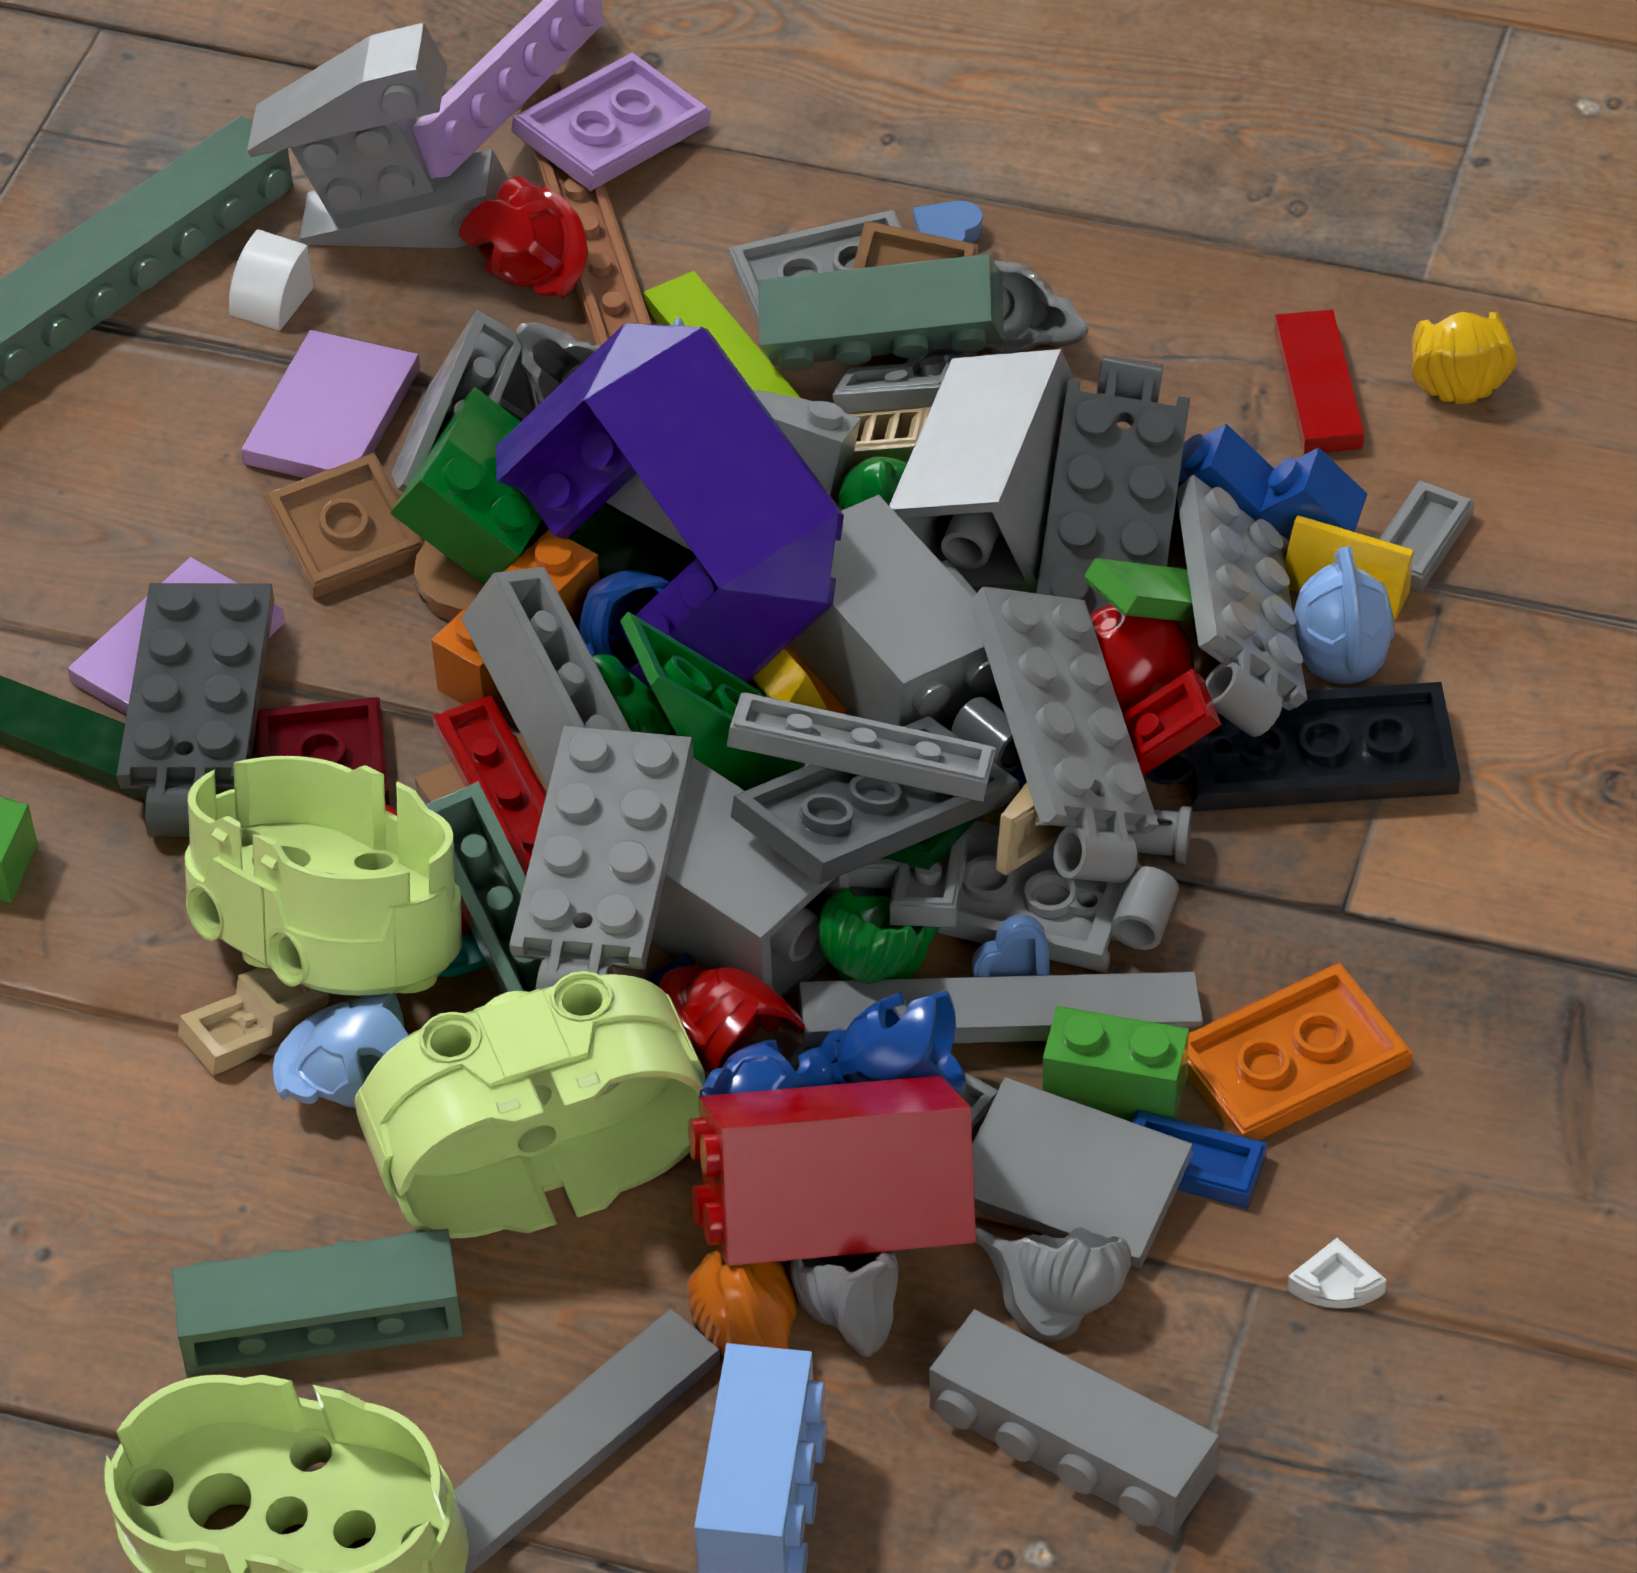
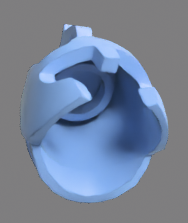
(1343, 622)
(337, 1049)

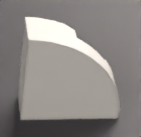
(1336, 1279)

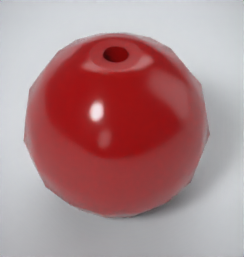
(1140, 653)

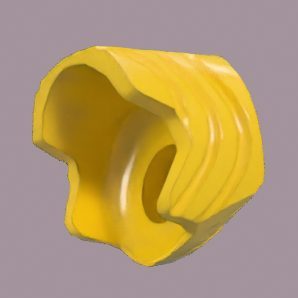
(1462, 356)

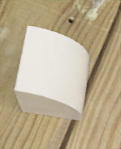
(270, 280)

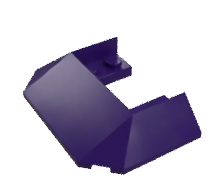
(716, 465)

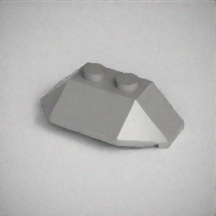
(482, 358)

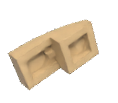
(249, 1021)

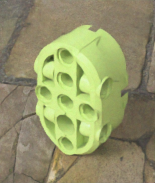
(322, 878)
(530, 1097)
(249, 1445)

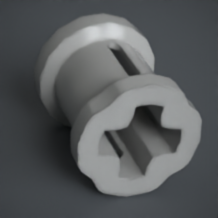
(1170, 837)

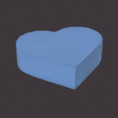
(950, 220)
(1016, 951)

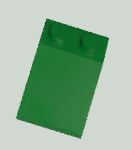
(457, 494)
(701, 704)

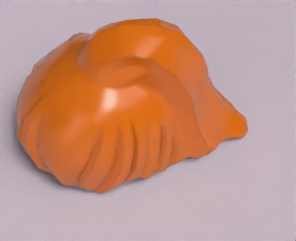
(742, 1303)

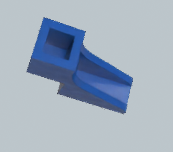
(1301, 486)

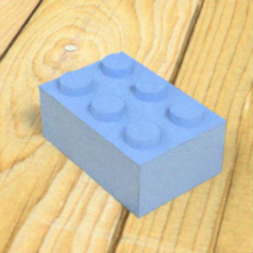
(761, 1463)

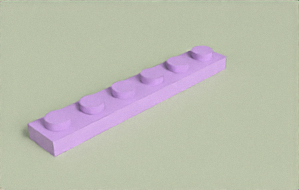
(504, 81)

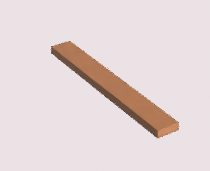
(608, 282)

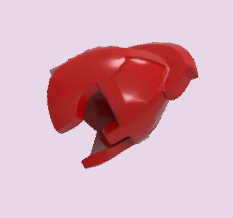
(531, 237)
(724, 1009)

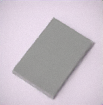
(800, 253)
(1074, 1167)

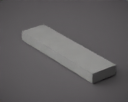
(861, 746)

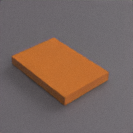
(1293, 1054)

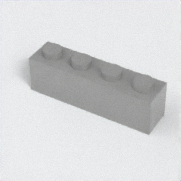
(539, 661)
(1073, 1423)

